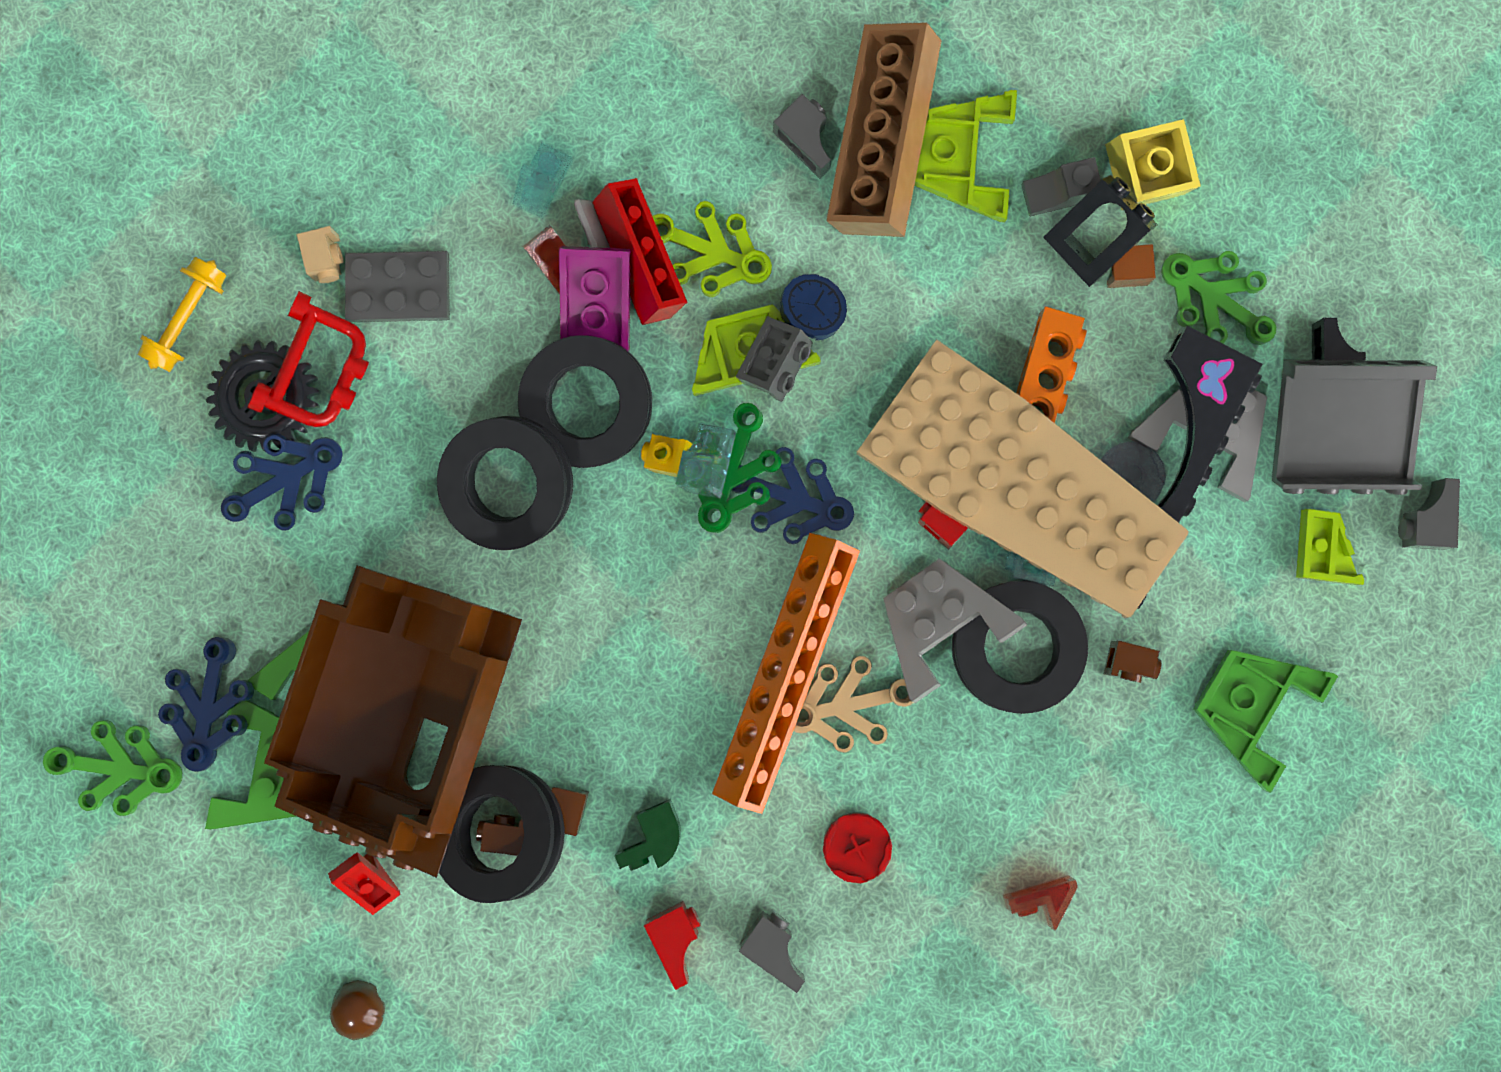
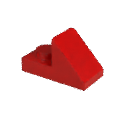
(365, 882)

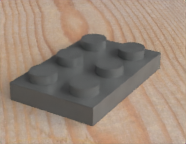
(397, 286)

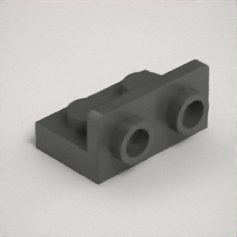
(775, 358)

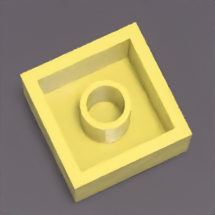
(1154, 162)

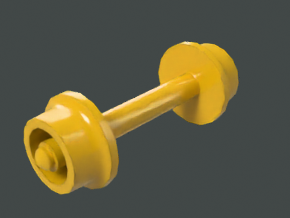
(204, 276)

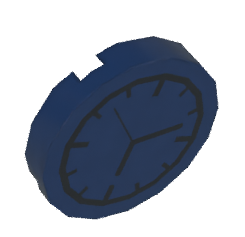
(813, 306)

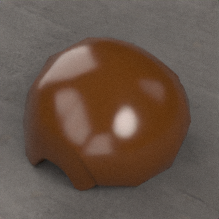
(357, 1010)

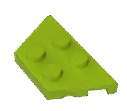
(727, 345)

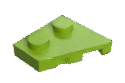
(1324, 549)

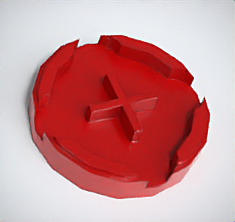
(857, 847)

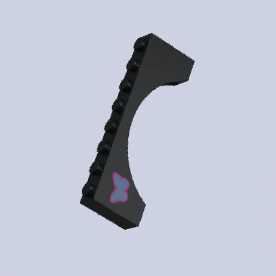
(1213, 389)

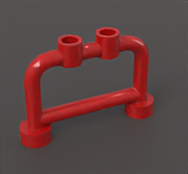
(353, 367)

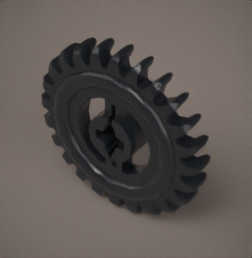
(240, 420)

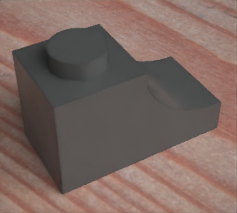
(800, 131)
(1060, 187)
(1436, 521)
(768, 948)

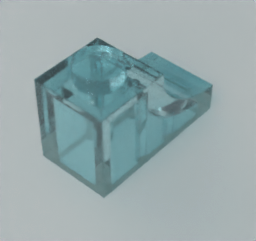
(706, 461)

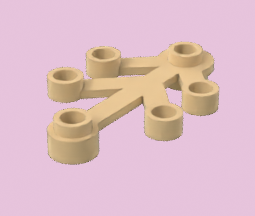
(844, 705)

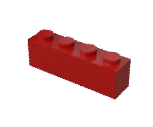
(631, 226)

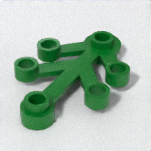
(738, 475)

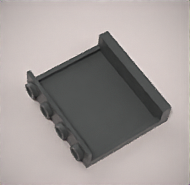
(1349, 425)

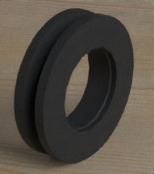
(624, 370)
(461, 499)
(1061, 674)
(541, 843)

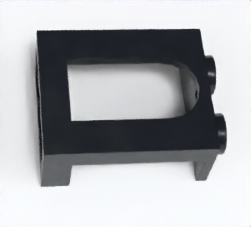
(1138, 225)

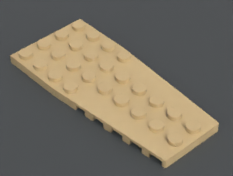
(1021, 481)

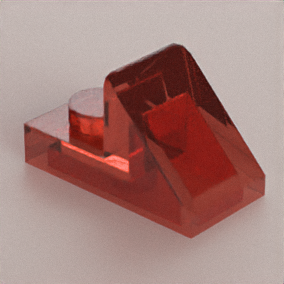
(544, 254)
(1052, 895)

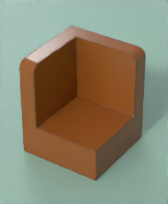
(1134, 268)

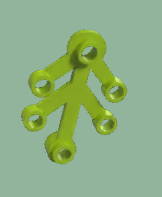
(717, 251)

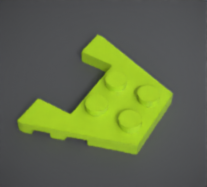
(950, 153)

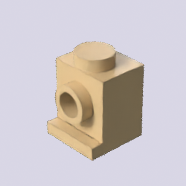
(320, 254)

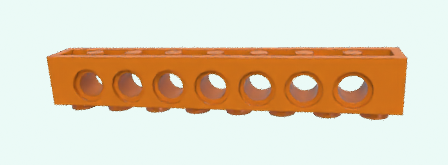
(785, 673)

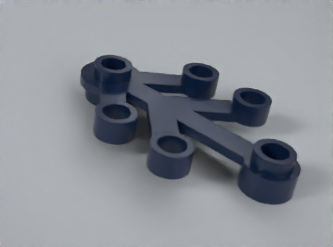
(286, 476)
(798, 500)
(206, 708)

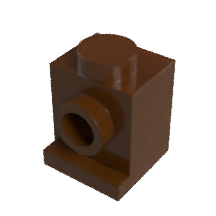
(1132, 662)
(501, 835)

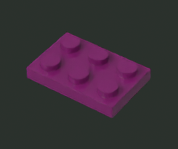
(595, 293)

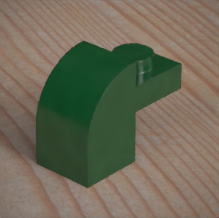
(662, 837)

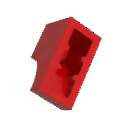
(671, 935)

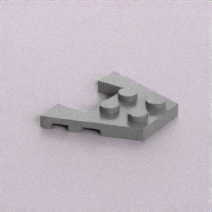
(1242, 443)
(931, 610)

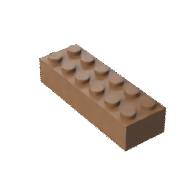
(884, 129)

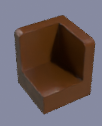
(572, 808)

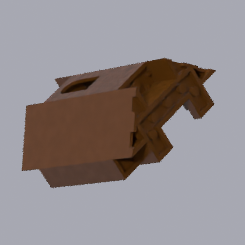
(360, 706)

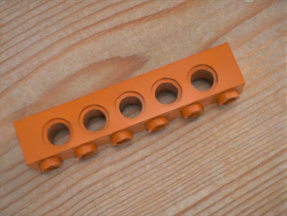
(1068, 332)

